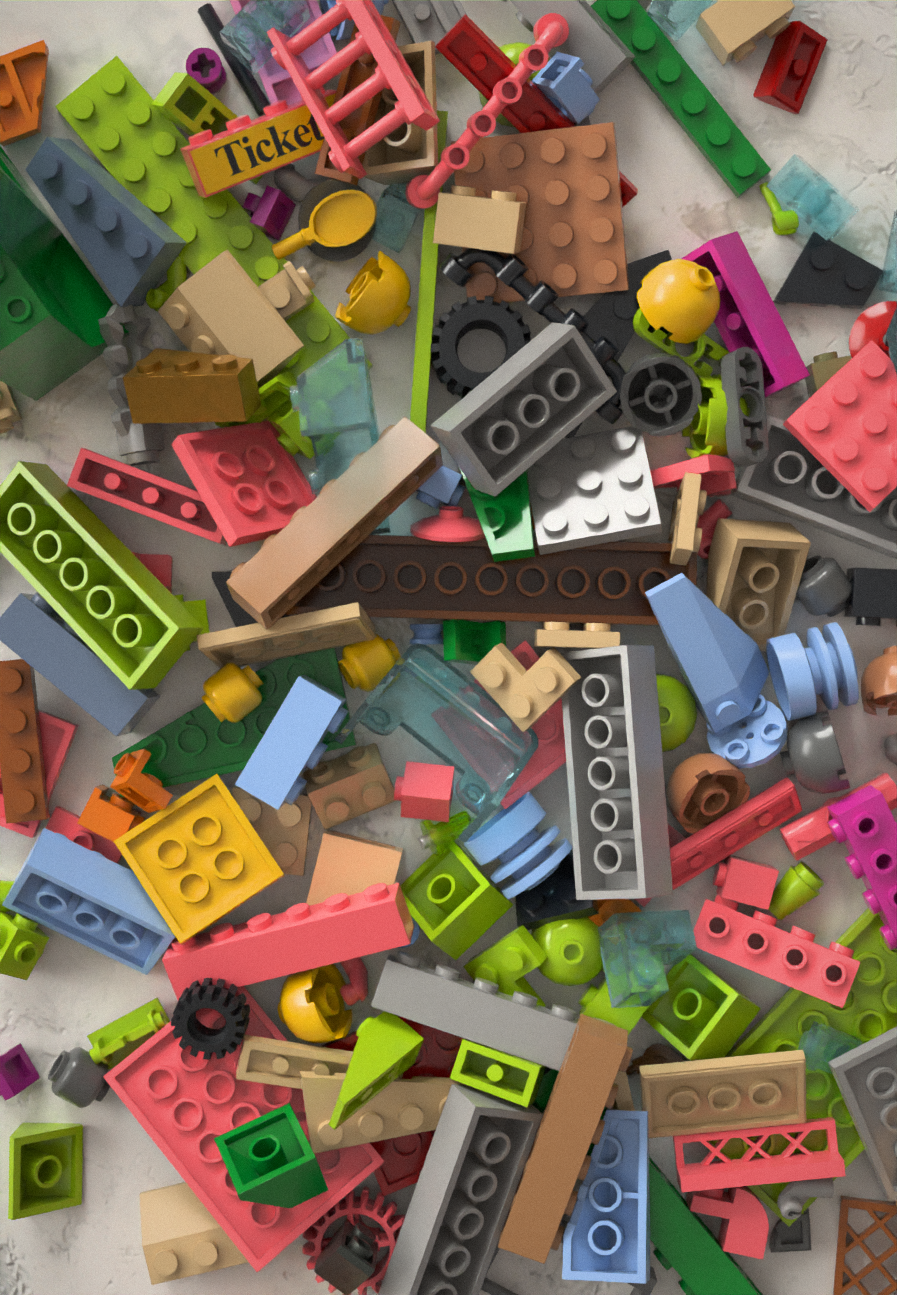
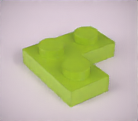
(508, 962)

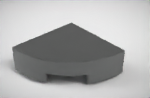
(791, 1238)

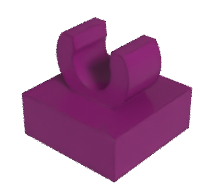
(270, 211)
(16, 1072)

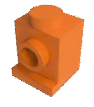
(109, 815)

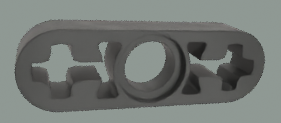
(748, 444)

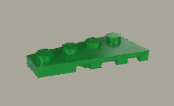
(506, 519)

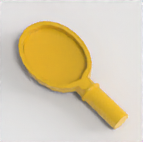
(333, 223)

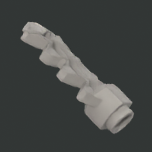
(135, 441)

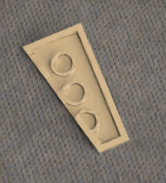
(397, 1111)

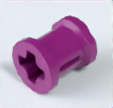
(206, 57)

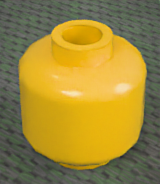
(368, 662)
(232, 692)

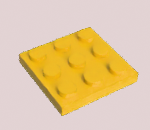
(199, 858)

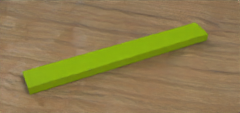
(426, 301)

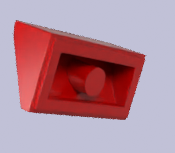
(790, 67)

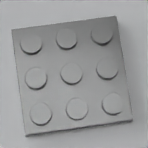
(593, 491)

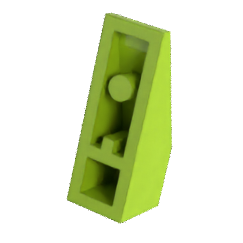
(193, 107)
(380, 1056)

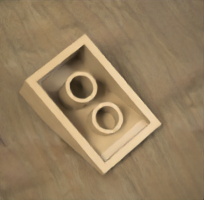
(756, 574)

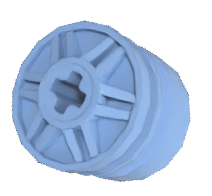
(820, 669)
(519, 846)

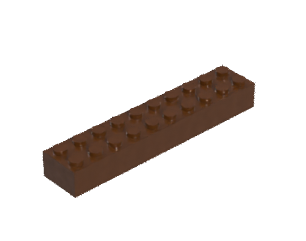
(462, 582)

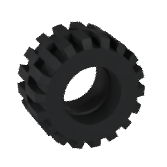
(463, 319)

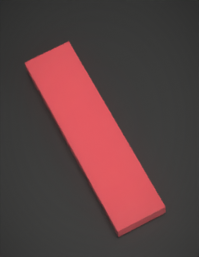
(733, 831)

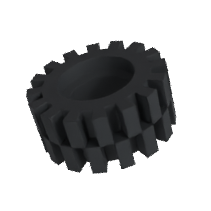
(205, 1038)

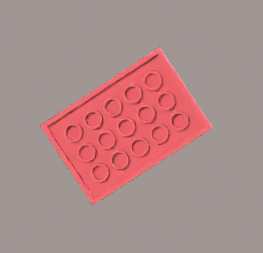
(194, 1099)

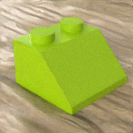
(453, 900)
(700, 1011)

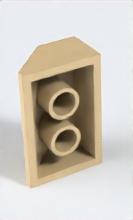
(408, 149)
(229, 315)
(182, 1235)

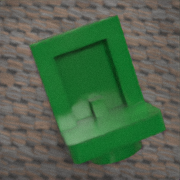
(471, 641)

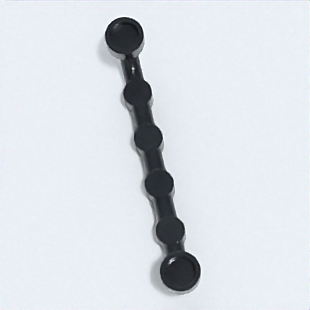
(541, 300)

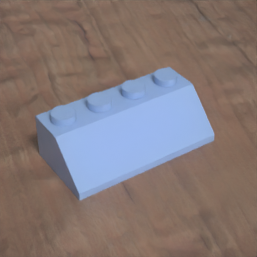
(89, 902)

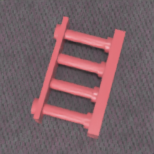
(390, 74)

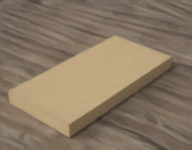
(288, 636)
(724, 1093)

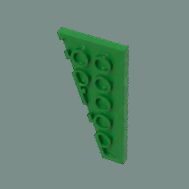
(202, 746)

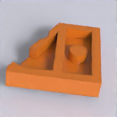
(22, 92)

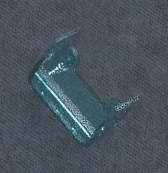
(337, 412)
(454, 722)

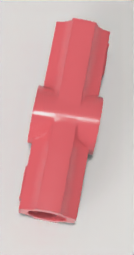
(812, 829)

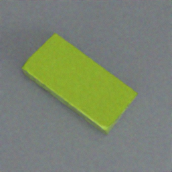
(272, 396)

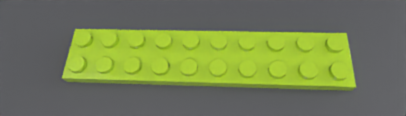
(145, 157)

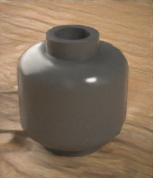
(824, 587)
(78, 1078)

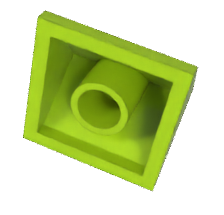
(44, 1168)

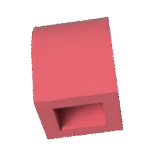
(743, 1217)

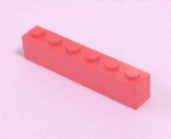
(293, 940)

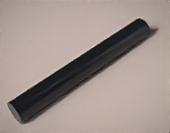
(241, 73)

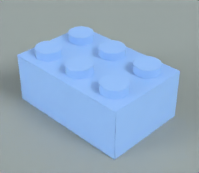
(293, 743)

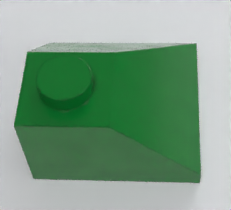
(272, 1160)

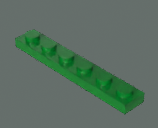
(684, 95)

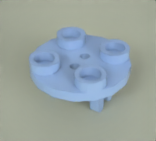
(766, 727)

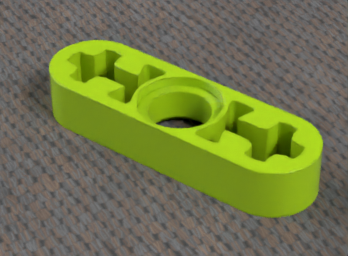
(655, 337)

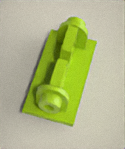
(127, 1033)

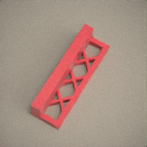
(762, 1169)

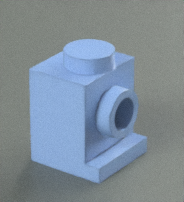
(567, 86)
(441, 488)

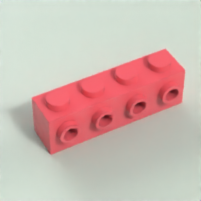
(774, 952)

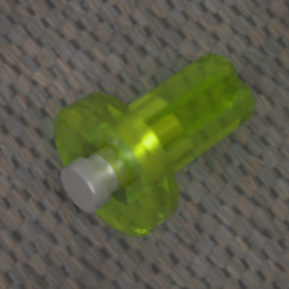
(442, 833)

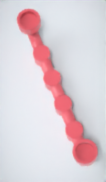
(549, 33)

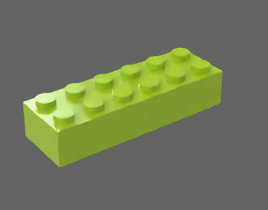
(91, 577)

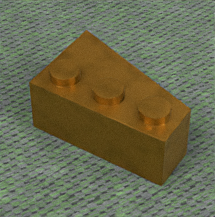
(191, 388)

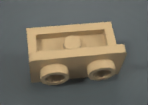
(349, 785)

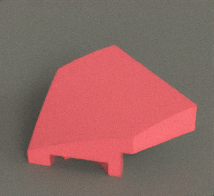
(716, 473)

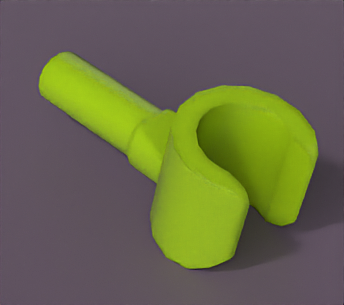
(782, 221)

